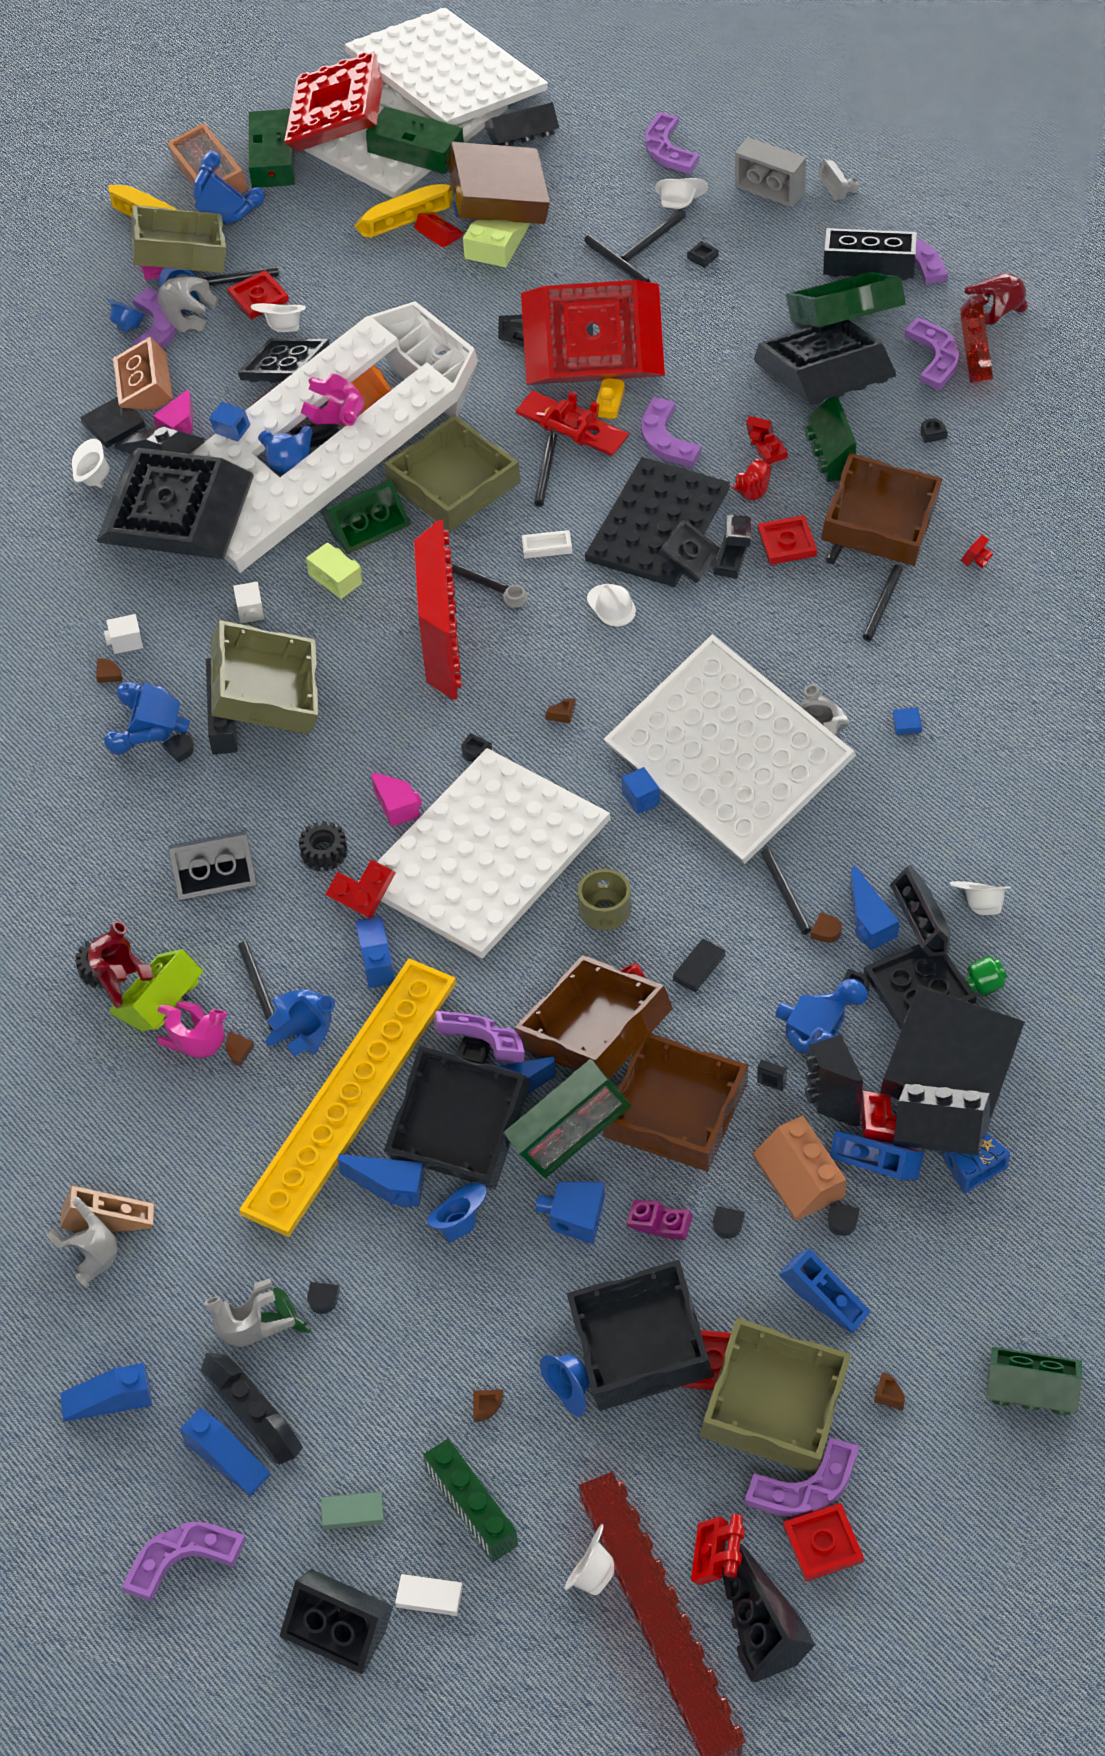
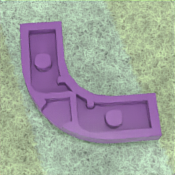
(662, 150)
(929, 263)
(162, 330)
(942, 346)
(660, 441)
(505, 1042)
(809, 1495)
(182, 1542)

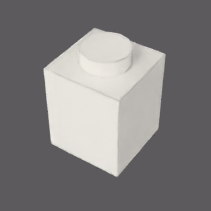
(248, 602)
(123, 634)

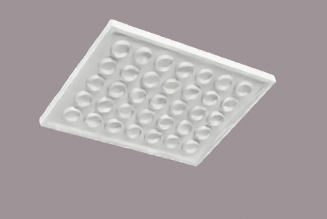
(448, 67)
(385, 174)
(730, 748)
(487, 851)

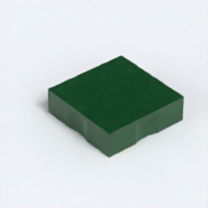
(845, 299)

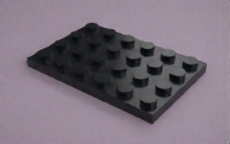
(648, 513)

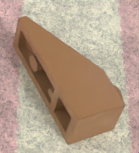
(114, 1211)

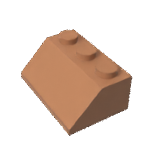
(143, 376)
(800, 1168)

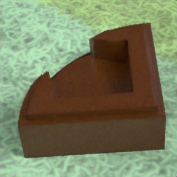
(107, 671)
(562, 711)
(238, 1048)
(889, 1392)
(486, 1403)

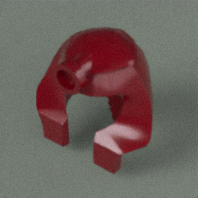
(1007, 294)
(112, 961)

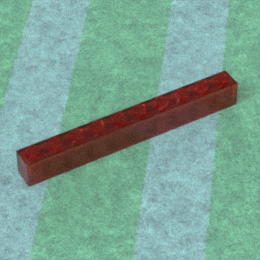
(660, 1620)

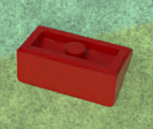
(437, 229)

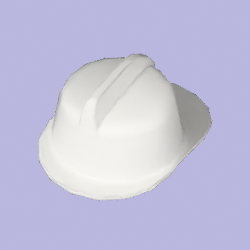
(680, 192)
(281, 317)
(90, 464)
(612, 604)
(983, 898)
(594, 1568)

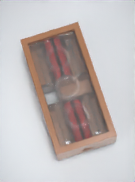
(193, 145)

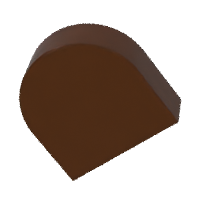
(826, 928)

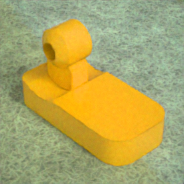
(610, 397)

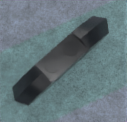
(922, 912)
(251, 1407)

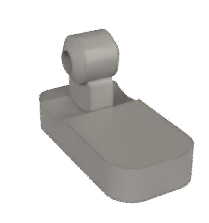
(835, 182)

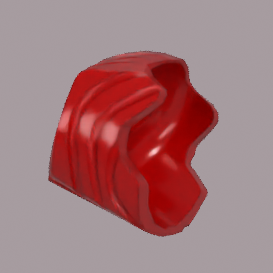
(754, 481)

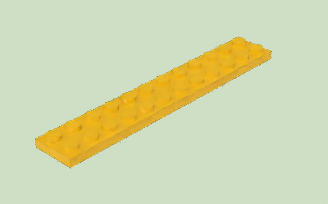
(347, 1098)

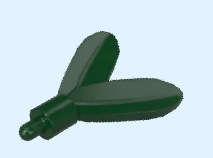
(285, 1311)

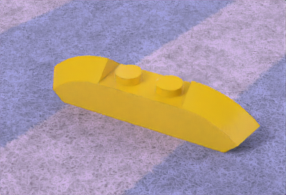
(125, 197)
(404, 209)

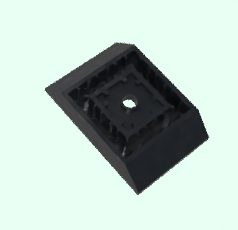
(826, 360)
(195, 518)

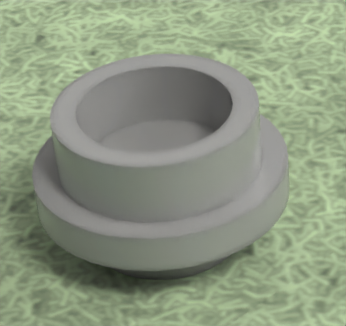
(515, 596)

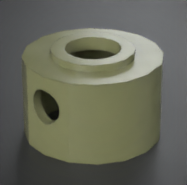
(616, 892)

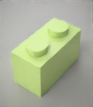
(334, 570)

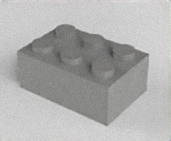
(770, 172)

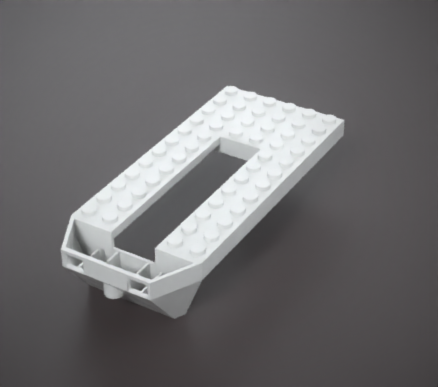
(430, 387)

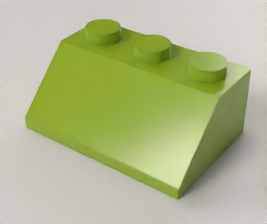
(173, 977)

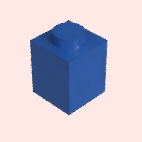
(229, 421)
(640, 790)

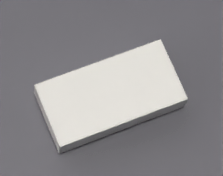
(546, 544)
(429, 1595)

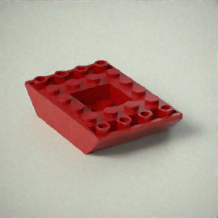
(334, 102)
(564, 352)
(437, 609)

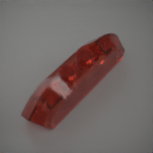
(976, 341)

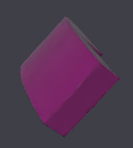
(659, 1221)

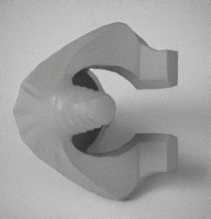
(176, 296)
(824, 710)
(96, 1243)
(243, 1324)

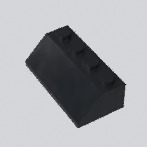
(864, 251)

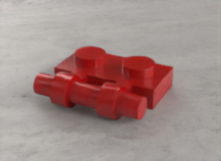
(710, 1549)

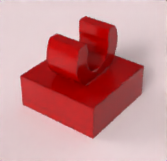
(758, 428)
(771, 449)
(978, 553)

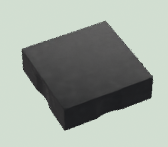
(952, 1046)
(457, 1116)
(639, 1335)

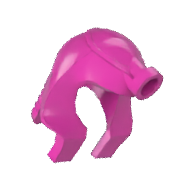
(344, 401)
(197, 1042)

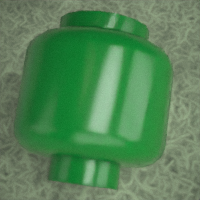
(986, 975)

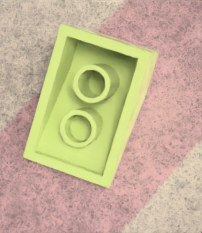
(493, 241)

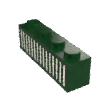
(470, 1500)

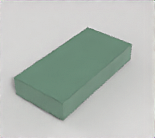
(352, 1510)

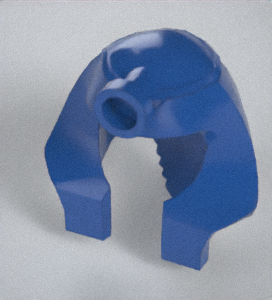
(285, 450)
(301, 1014)

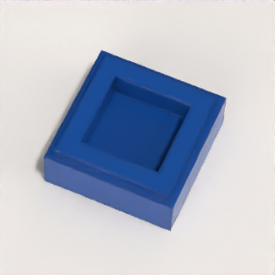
(907, 721)

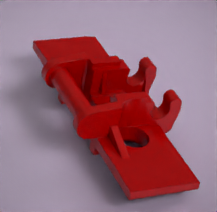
(573, 421)

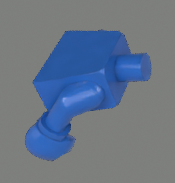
(217, 196)
(151, 719)
(821, 1015)

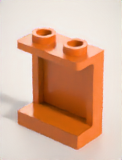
(371, 386)

